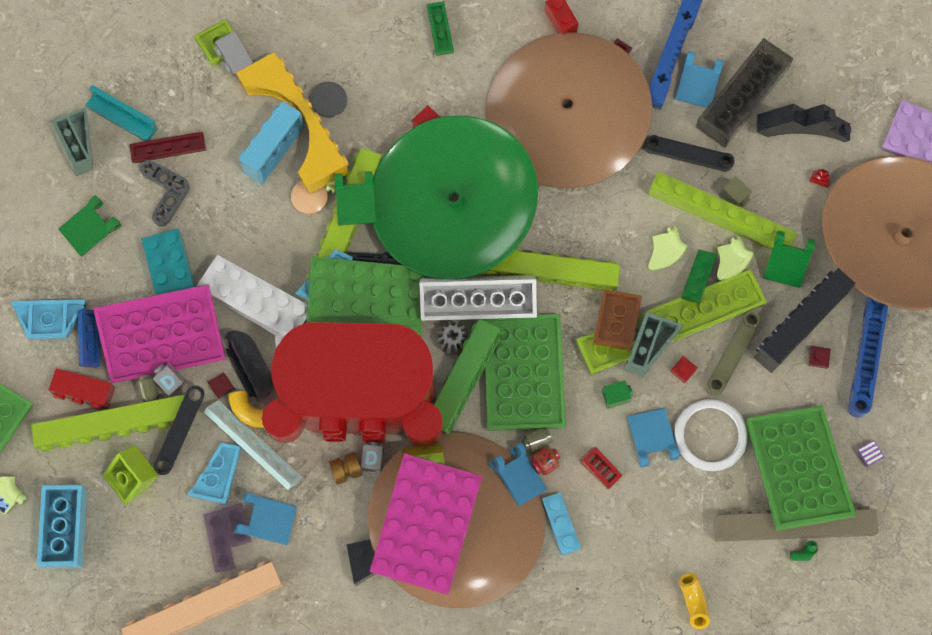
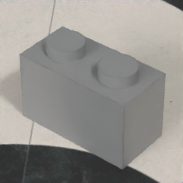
(233, 53)

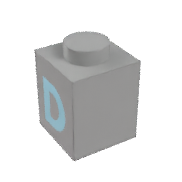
(168, 378)
(372, 457)

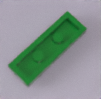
(440, 28)
(699, 276)

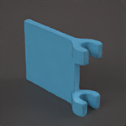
(698, 83)
(652, 434)
(519, 475)
(268, 520)

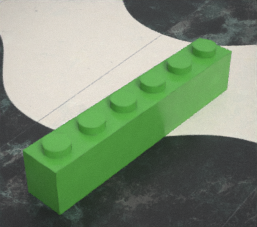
(466, 372)

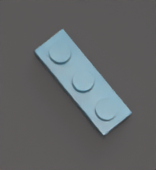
(561, 524)

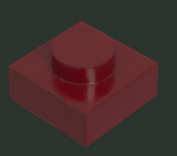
(819, 357)

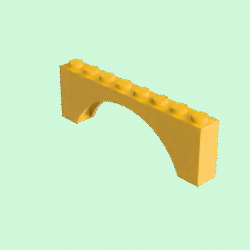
(271, 79)

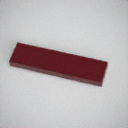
(167, 147)

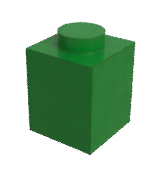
(617, 394)

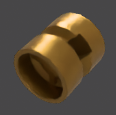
(344, 468)

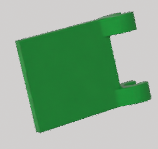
(355, 201)
(87, 227)
(788, 263)

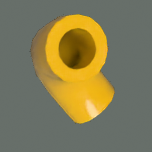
(244, 410)
(694, 600)

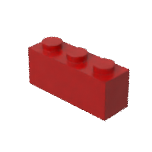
(81, 389)

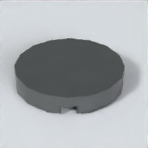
(328, 99)

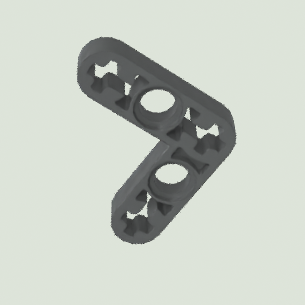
(172, 191)

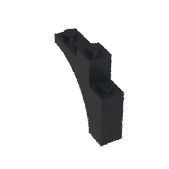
(795, 120)

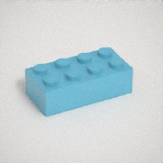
(271, 142)
(62, 526)

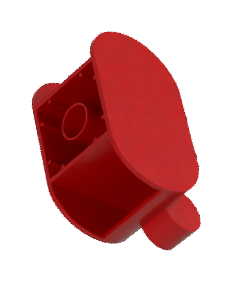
(353, 382)

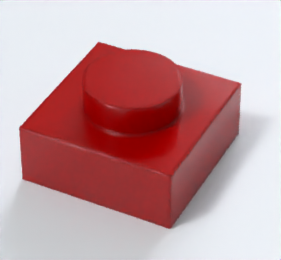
(683, 369)

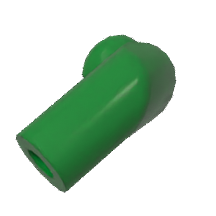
(806, 553)

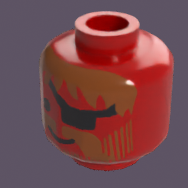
(545, 460)

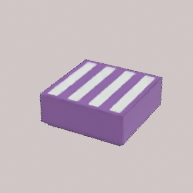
(870, 453)

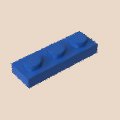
(88, 339)

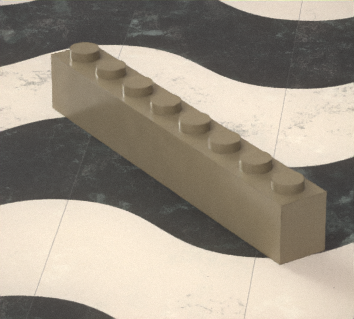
(762, 527)

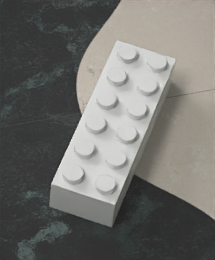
(478, 297)
(253, 298)

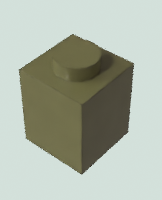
(736, 192)

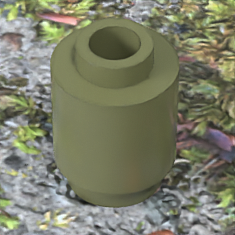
(147, 388)
(537, 439)

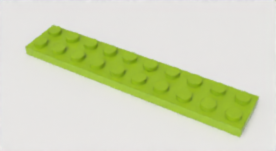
(719, 303)

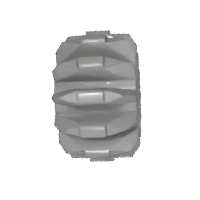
(446, 341)

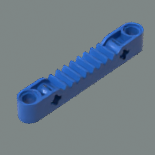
(672, 49)
(868, 357)

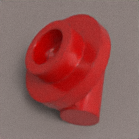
(821, 177)

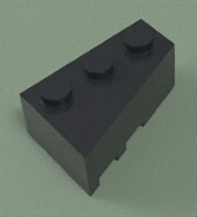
(361, 559)

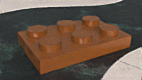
(617, 320)

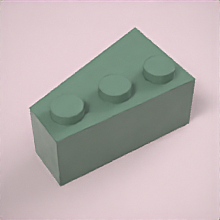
(74, 139)
(651, 342)

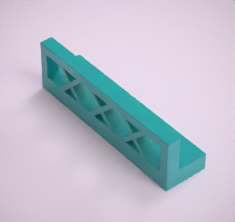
(121, 114)

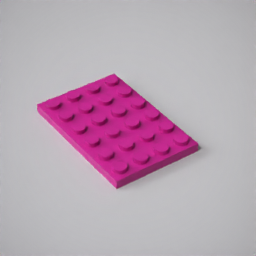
(159, 330)
(426, 524)

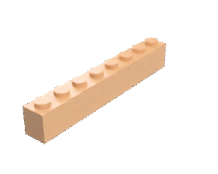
(208, 603)

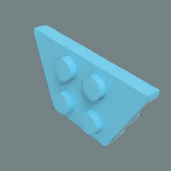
(48, 317)

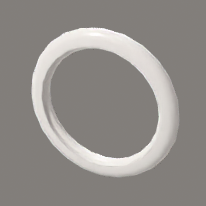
(708, 465)

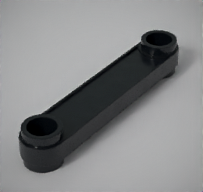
(689, 153)
(179, 430)

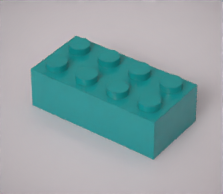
(168, 262)

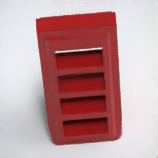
(605, 463)

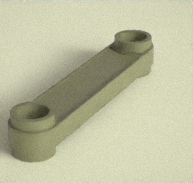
(733, 353)

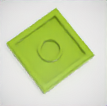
(207, 38)

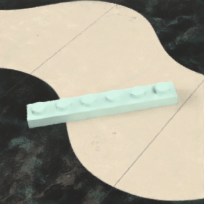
(253, 445)

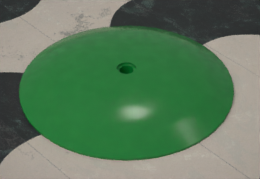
(449, 160)

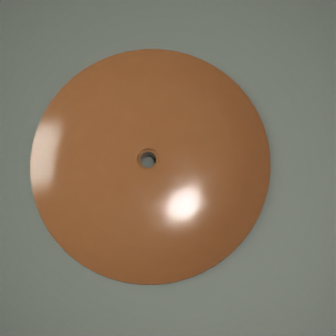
(606, 116)
(866, 224)
(500, 536)

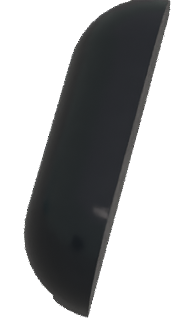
(249, 365)

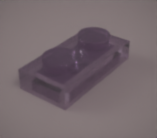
(233, 516)

